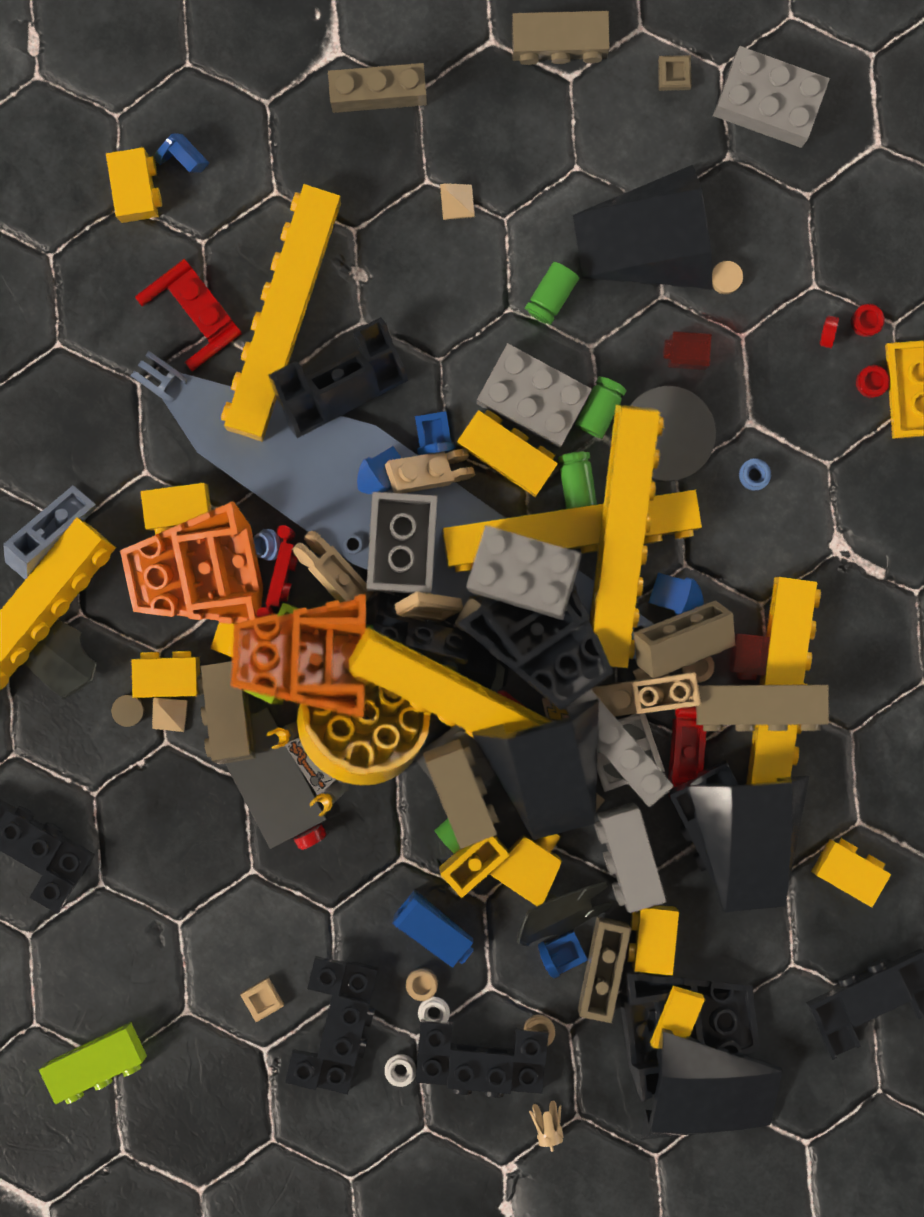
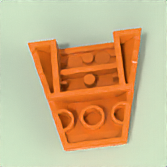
(197, 569)
(303, 656)

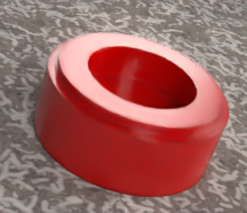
(867, 320)
(829, 331)
(872, 381)
(310, 837)

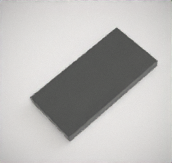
(275, 786)

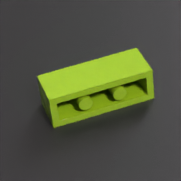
(93, 1064)

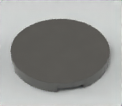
(686, 434)

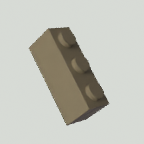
(560, 36)
(377, 87)
(684, 639)
(225, 715)
(461, 793)
(604, 969)

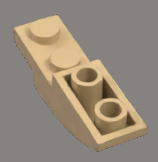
(649, 694)

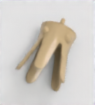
(548, 1125)

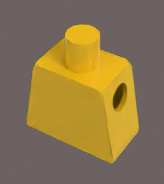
(530, 867)

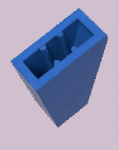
(433, 929)

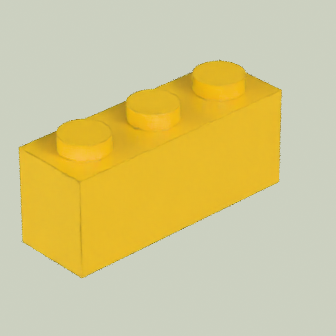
(507, 452)

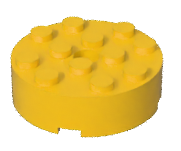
(363, 749)

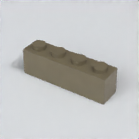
(763, 705)

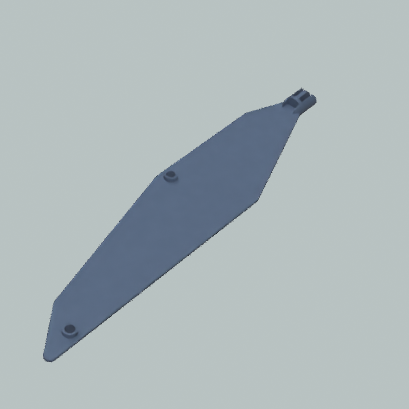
(317, 474)

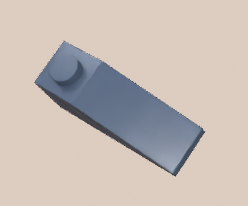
(38, 536)

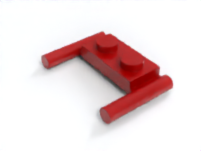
(200, 307)
(285, 562)
(686, 747)

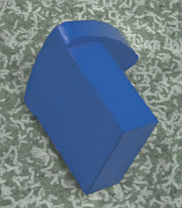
(180, 147)
(434, 433)
(373, 474)
(676, 593)
(561, 954)

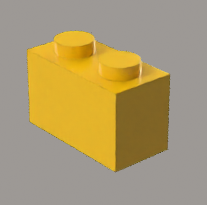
(133, 185)
(174, 505)
(165, 676)
(473, 864)
(851, 872)
(654, 939)

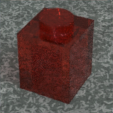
(688, 350)
(749, 656)

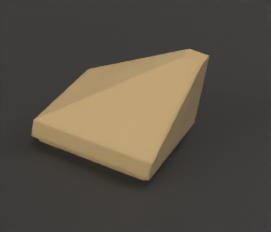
(457, 201)
(169, 714)

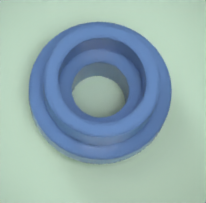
(762, 467)
(267, 544)

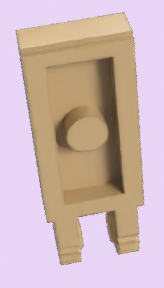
(427, 471)
(330, 568)

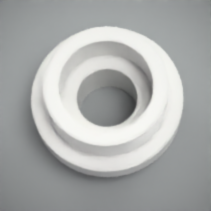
(434, 1002)
(404, 1079)

